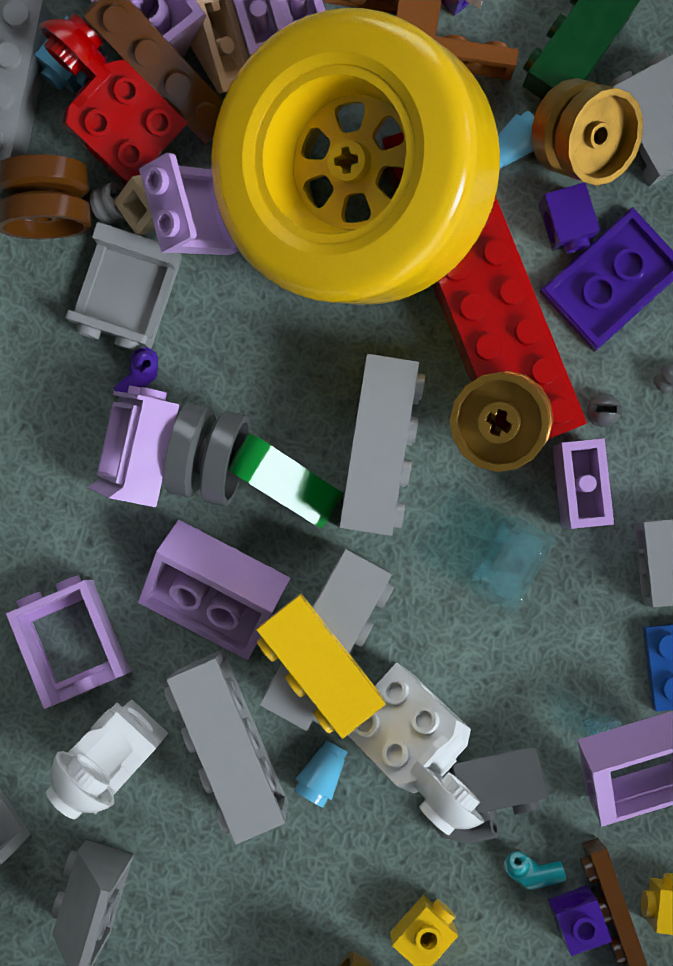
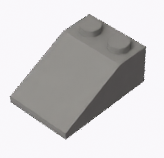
(89, 902)

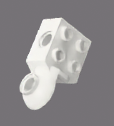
(416, 744)
(103, 760)

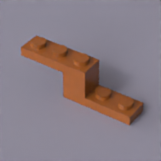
(488, 59)

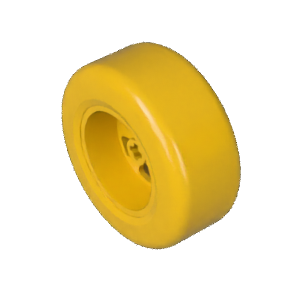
(295, 92)

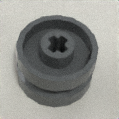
(202, 451)

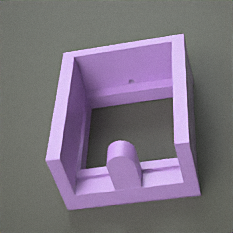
(136, 446)
(36, 607)

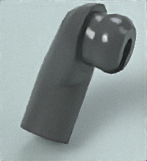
(485, 831)

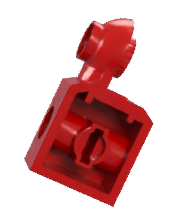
(116, 110)

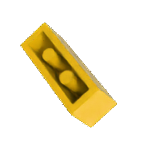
(319, 667)

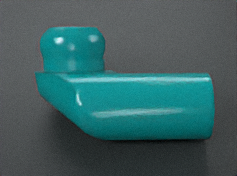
(532, 875)

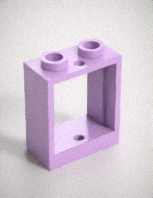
(622, 747)

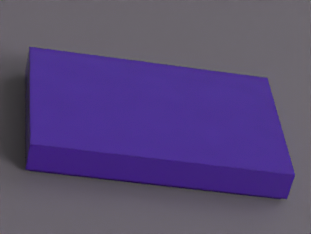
(612, 279)

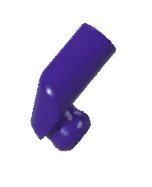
(142, 370)

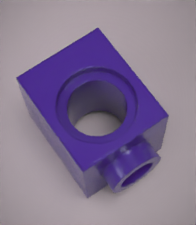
(569, 218)
(579, 920)

